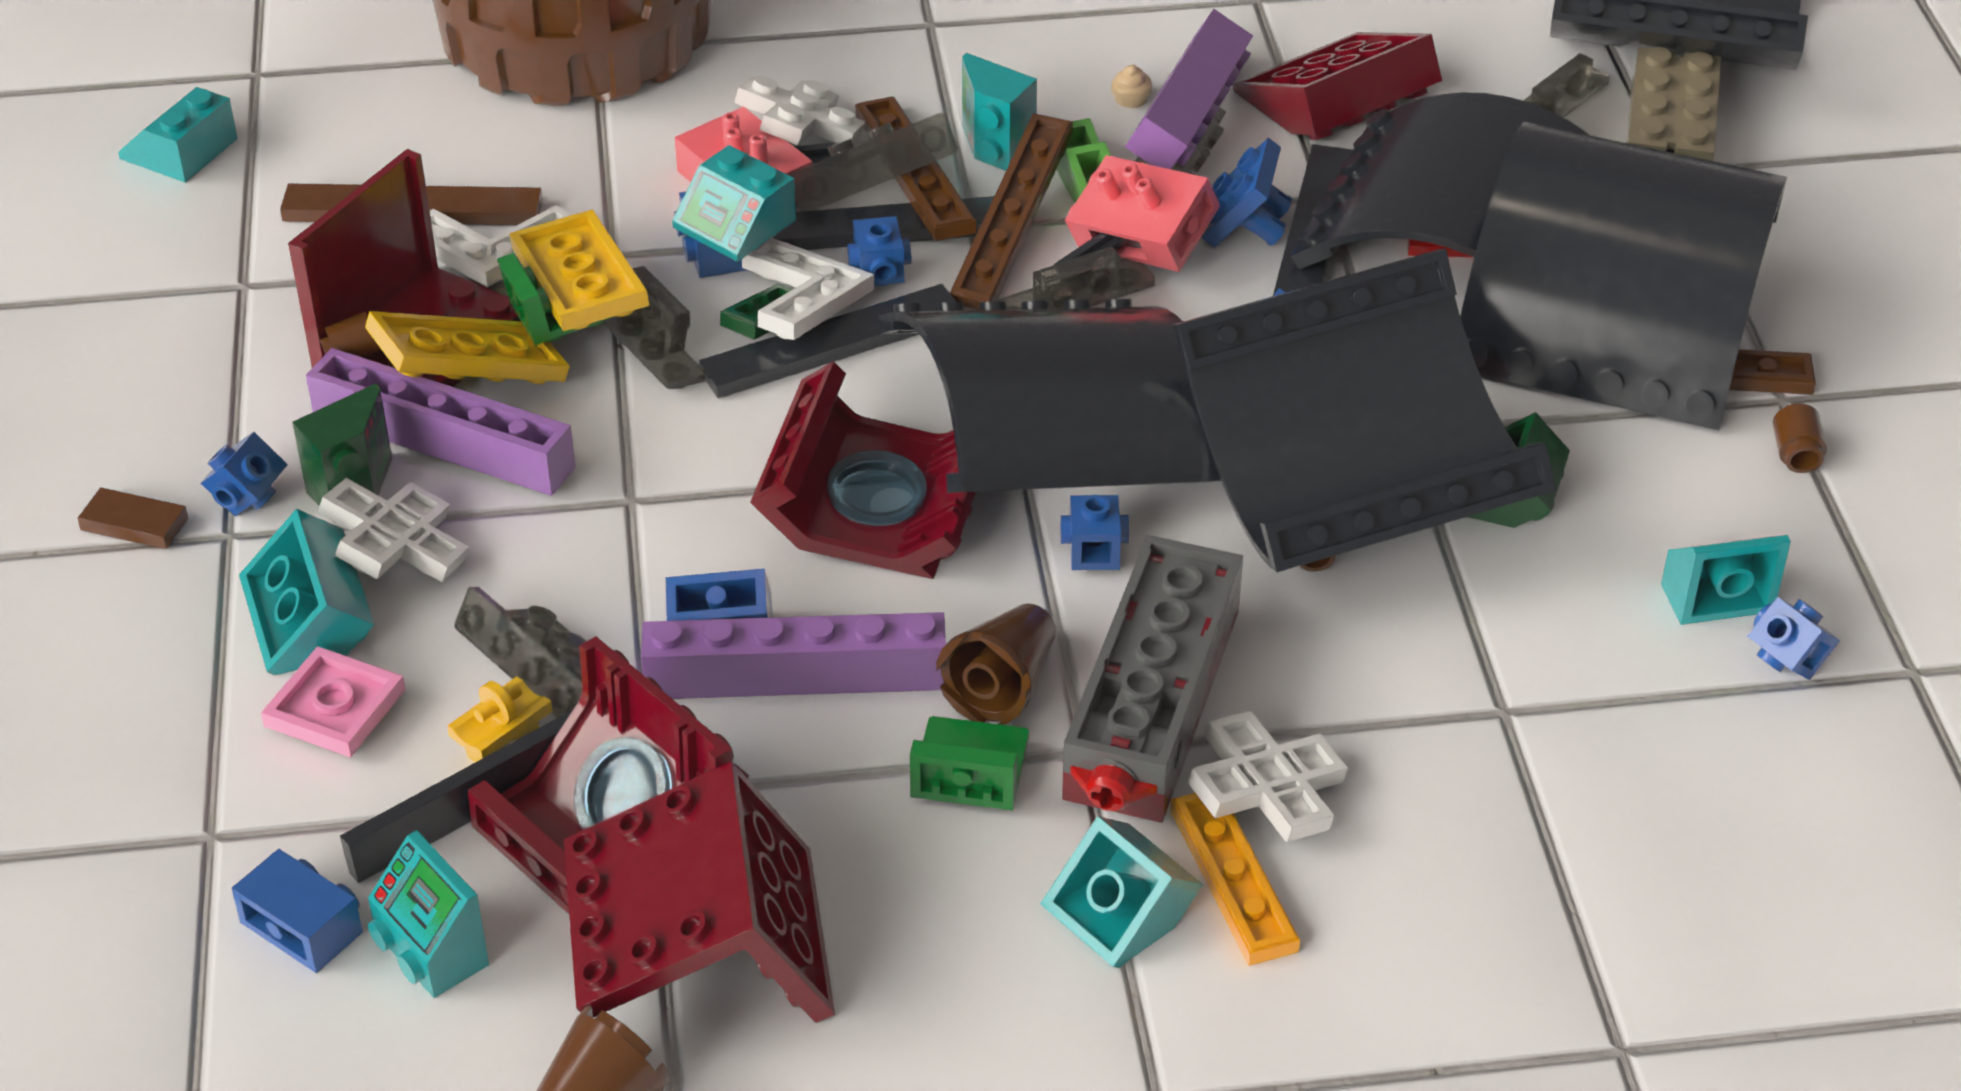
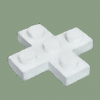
(799, 111)
(392, 530)
(1268, 776)

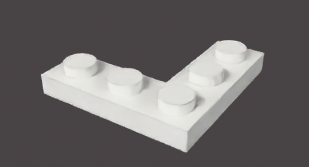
(474, 253)
(819, 283)

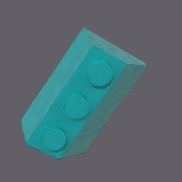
(304, 594)

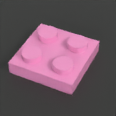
(333, 701)

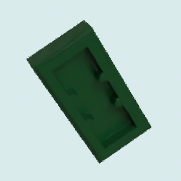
(744, 315)

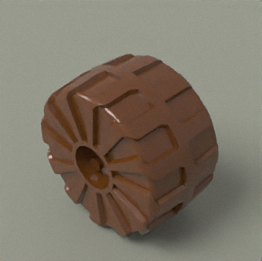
(571, 45)

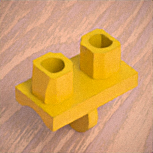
(499, 718)

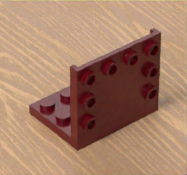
(382, 257)
(692, 885)

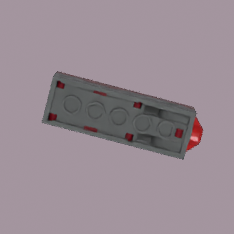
(1152, 679)

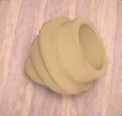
(1131, 87)

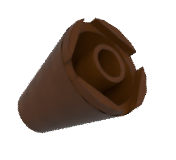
(997, 664)
(602, 1057)

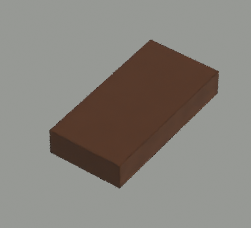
(133, 518)

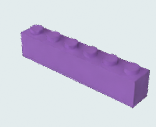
(1192, 93)
(453, 422)
(794, 655)

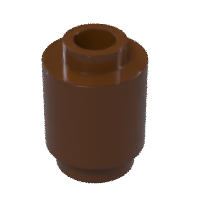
(351, 337)
(1799, 437)

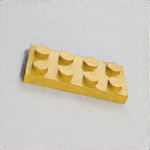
(579, 270)
(464, 348)

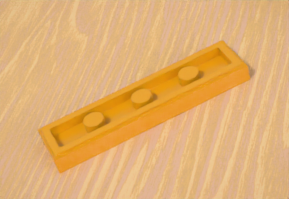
(1236, 881)

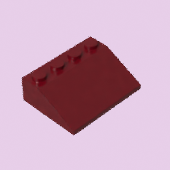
(1343, 81)

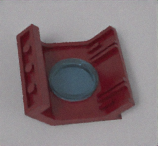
(861, 484)
(609, 755)

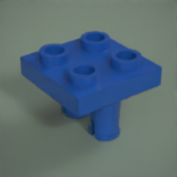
(1250, 198)

